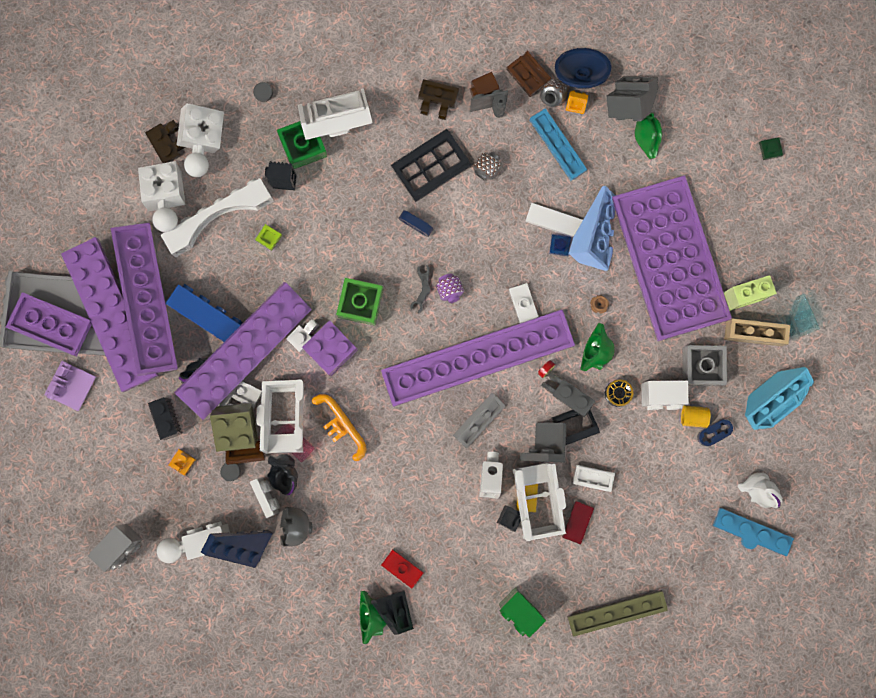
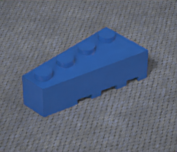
(203, 314)

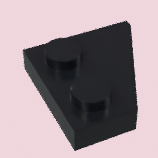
(394, 611)

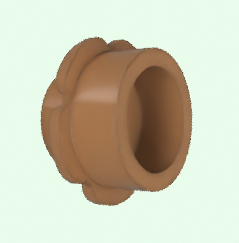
(599, 299)

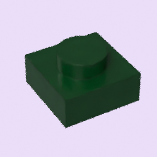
(771, 148)

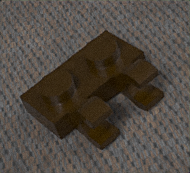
(439, 94)
(160, 139)

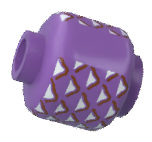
(449, 288)

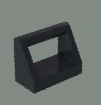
(582, 434)

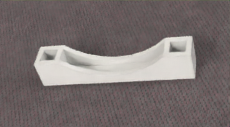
(250, 197)

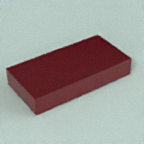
(578, 522)

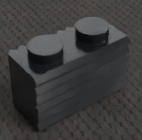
(281, 175)
(164, 418)

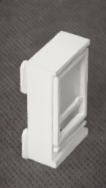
(334, 115)
(280, 442)
(534, 475)

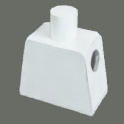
(491, 484)

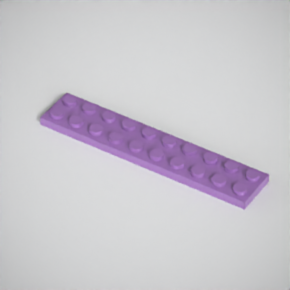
(478, 358)

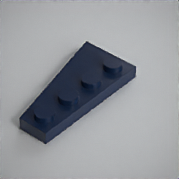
(238, 547)

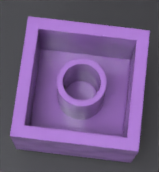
(330, 348)

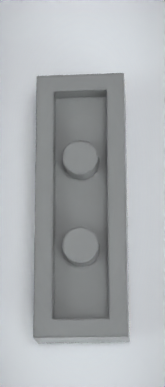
(479, 420)

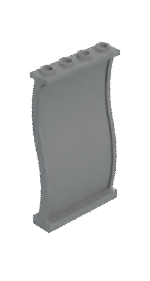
(53, 290)

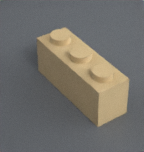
(757, 332)

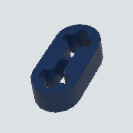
(415, 223)
(713, 429)

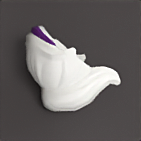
(762, 490)

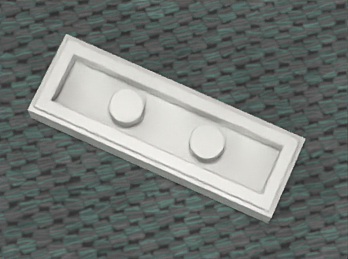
(553, 220)

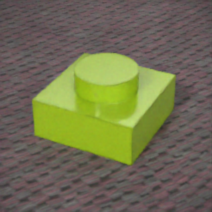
(268, 237)

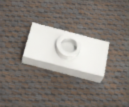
(523, 303)
(593, 478)

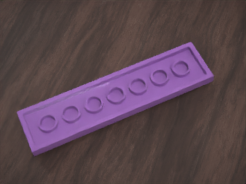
(143, 299)
(105, 309)
(243, 351)

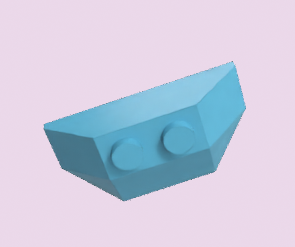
(777, 397)

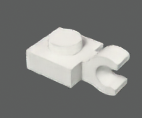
(301, 335)

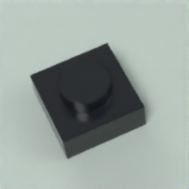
(509, 518)

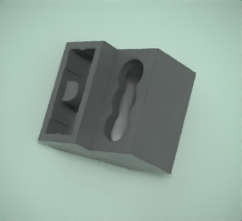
(632, 98)

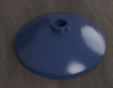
(583, 68)

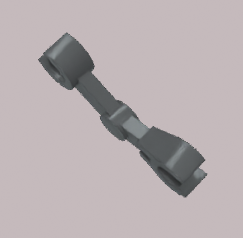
(425, 289)

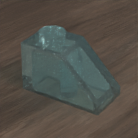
(801, 318)

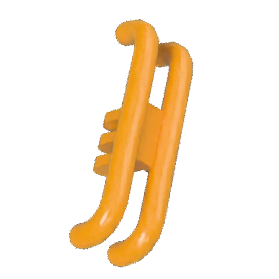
(341, 425)

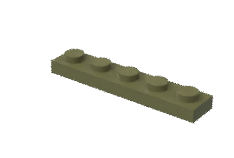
(617, 613)

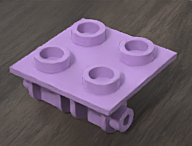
(70, 386)

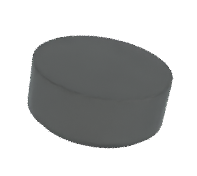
(263, 92)
(230, 472)

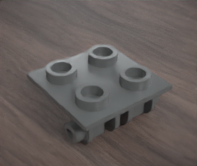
(496, 100)

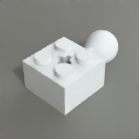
(192, 137)
(160, 190)
(170, 549)

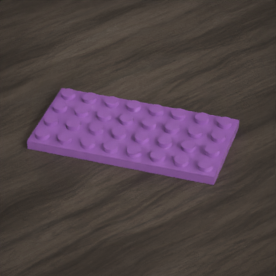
(671, 258)

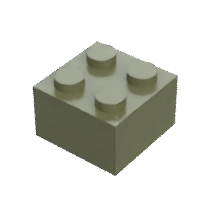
(233, 427)

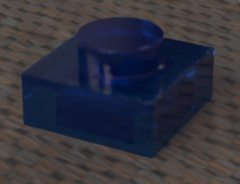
(560, 245)

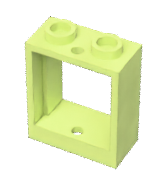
(749, 293)

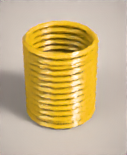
(695, 416)

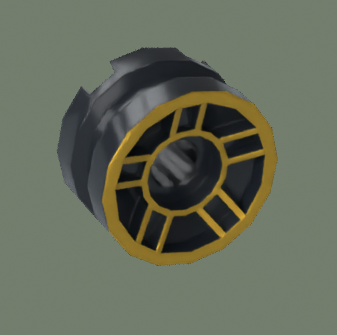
(626, 391)

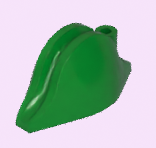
(649, 135)
(598, 349)
(370, 620)

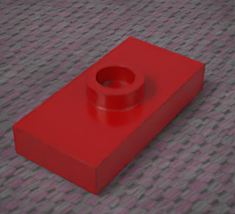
(402, 568)

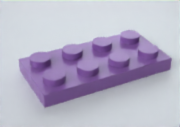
(49, 324)

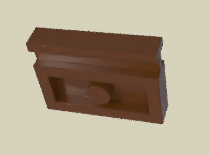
(528, 73)

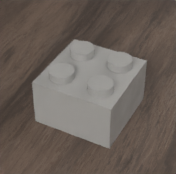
(705, 365)
(115, 547)

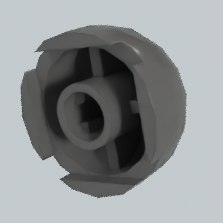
(295, 527)

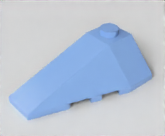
(591, 240)

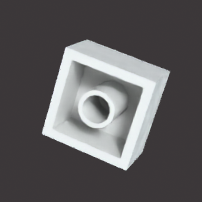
(664, 393)

